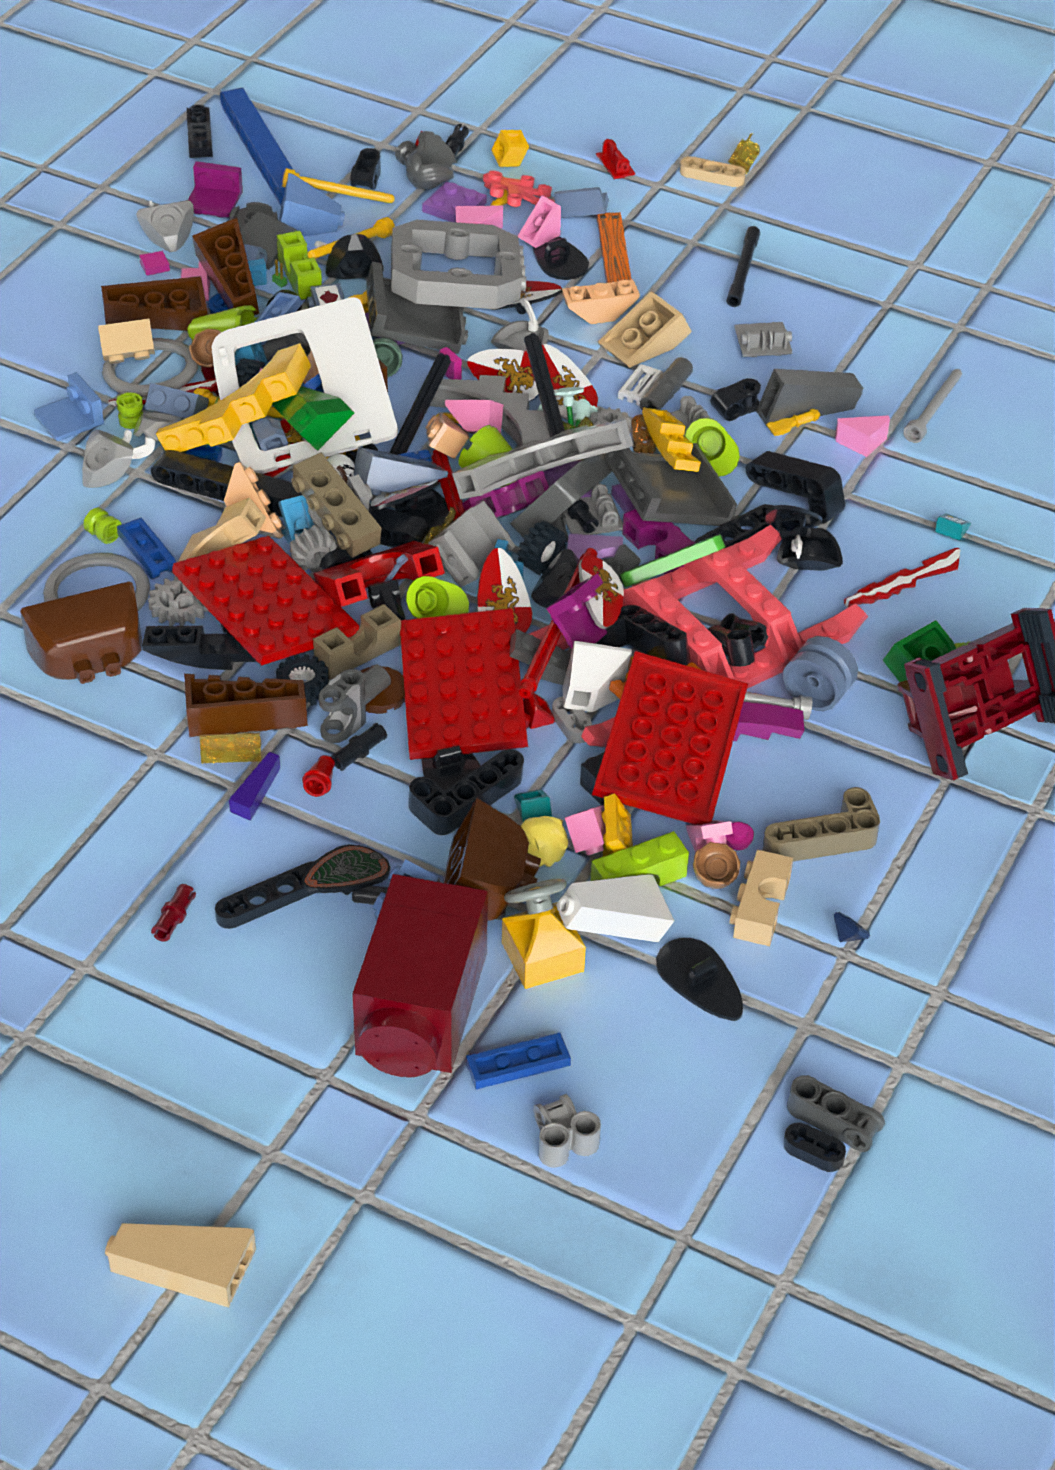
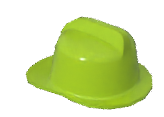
(715, 444)
(435, 597)

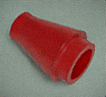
(318, 778)

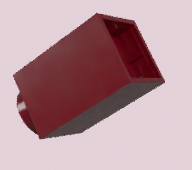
(420, 976)

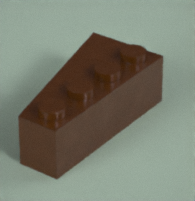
(226, 263)
(166, 303)
(243, 705)

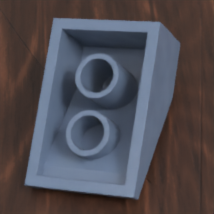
(394, 472)

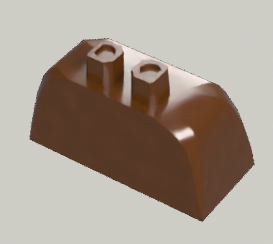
(84, 633)
(490, 856)

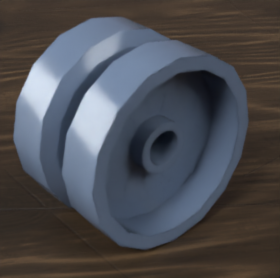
(821, 671)

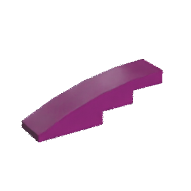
(763, 719)

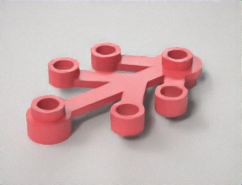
(515, 188)

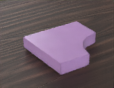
(604, 545)

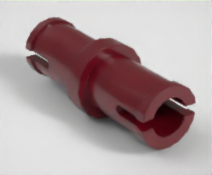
(173, 912)

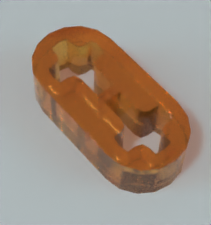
(639, 435)

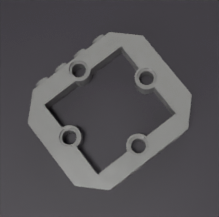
(458, 285)

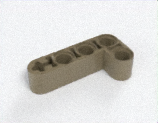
(829, 834)

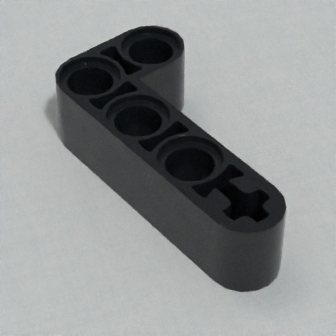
(800, 477)
(648, 635)
(447, 809)

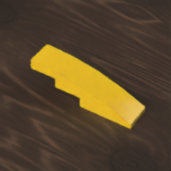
(670, 440)

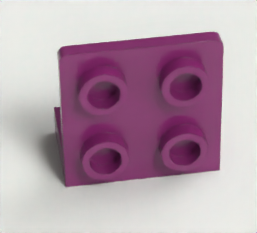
(215, 189)
(573, 616)

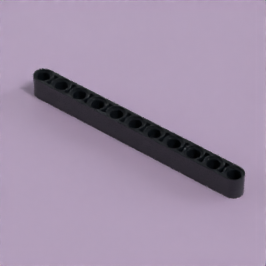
(213, 478)

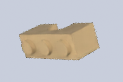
(756, 916)

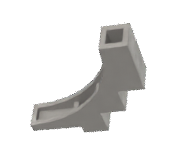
(517, 419)
(541, 455)

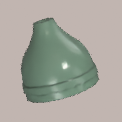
(389, 354)

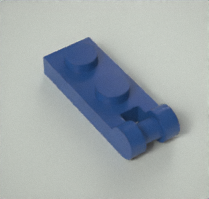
(146, 547)

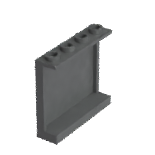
(411, 322)
(669, 493)

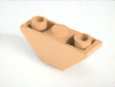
(602, 300)
(445, 435)
(243, 486)

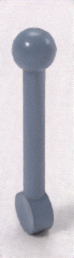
(400, 561)

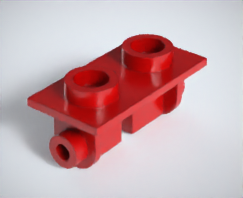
(614, 161)

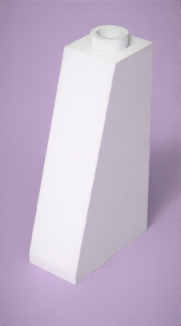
(617, 907)

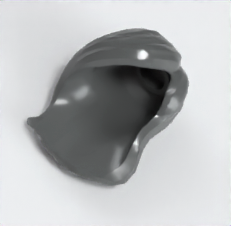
(430, 162)

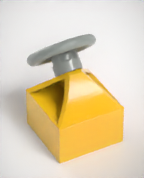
(538, 938)

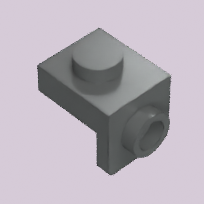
(623, 560)

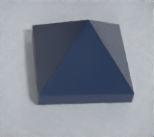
(849, 929)

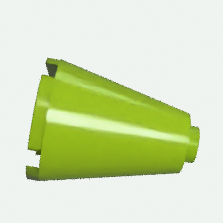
(223, 320)
(485, 442)

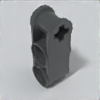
(819, 1109)

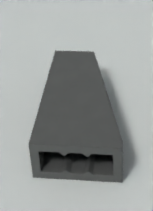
(801, 390)

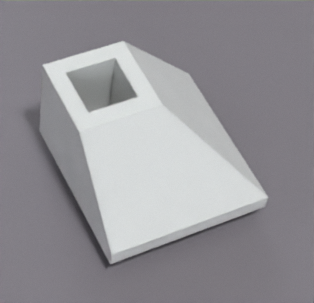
(590, 675)

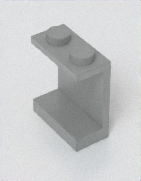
(469, 542)

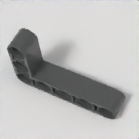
(563, 493)

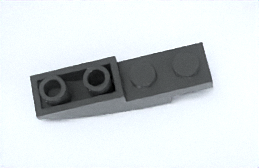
(523, 648)

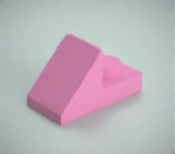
(711, 832)

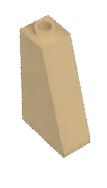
(184, 1258)

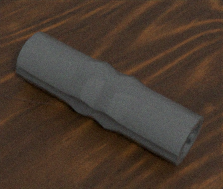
(667, 384)

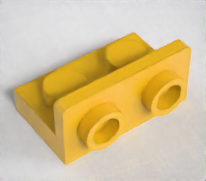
(618, 826)

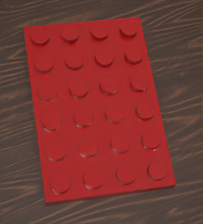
(263, 599)
(462, 683)
(671, 739)

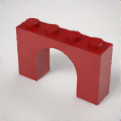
(348, 580)

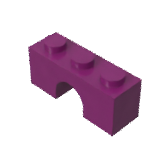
(513, 496)
(664, 535)

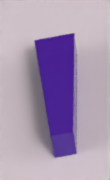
(253, 790)

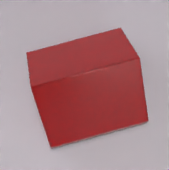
(538, 710)

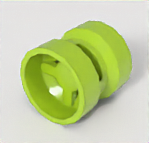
(129, 409)
(102, 525)

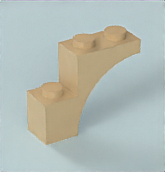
(234, 527)

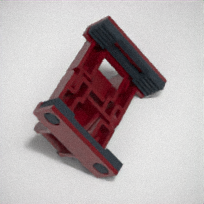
(973, 689)

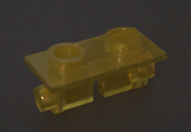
(745, 154)
(230, 748)

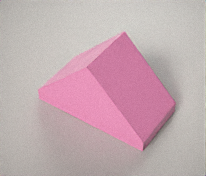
(542, 223)
(862, 433)

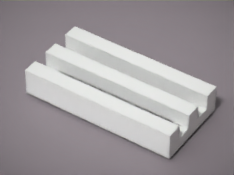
(643, 385)

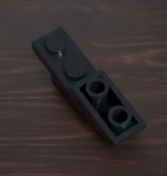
(199, 131)
(194, 648)

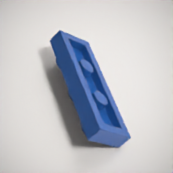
(518, 1060)

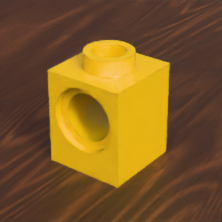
(510, 148)

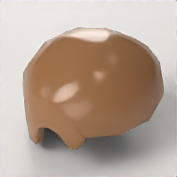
(202, 347)
(716, 865)

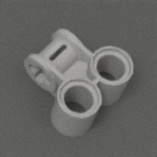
(564, 1128)

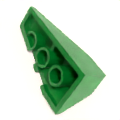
(314, 414)
(925, 643)

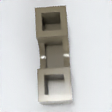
(376, 636)

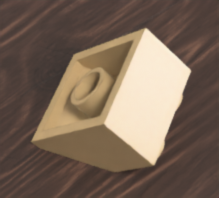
(126, 340)

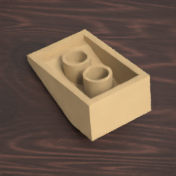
(646, 331)

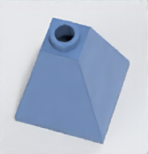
(309, 209)

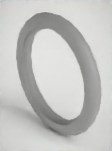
(176, 382)
(98, 559)

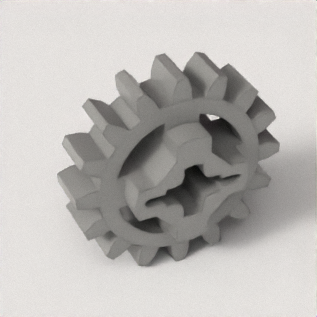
(175, 603)

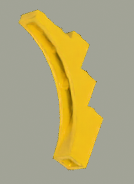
(251, 402)

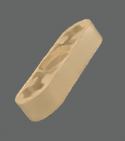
(722, 173)

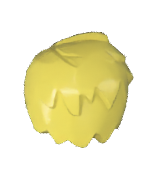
(546, 838)

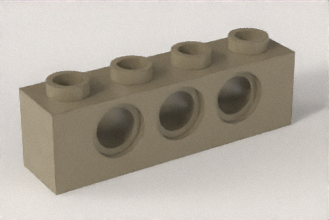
(336, 505)

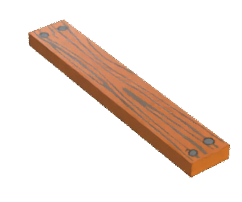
(613, 247)

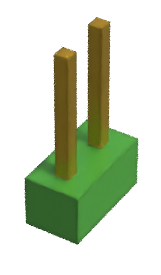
(278, 278)

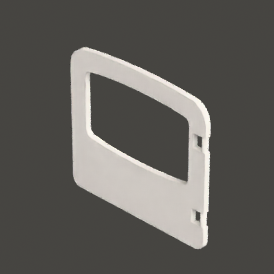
(347, 370)

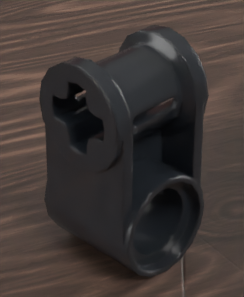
(366, 169)
(735, 401)

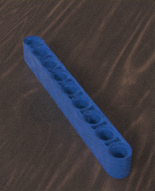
(256, 138)

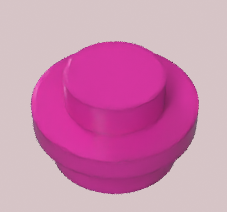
(741, 837)

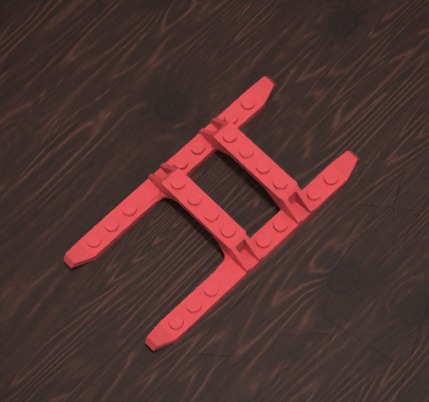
(728, 570)

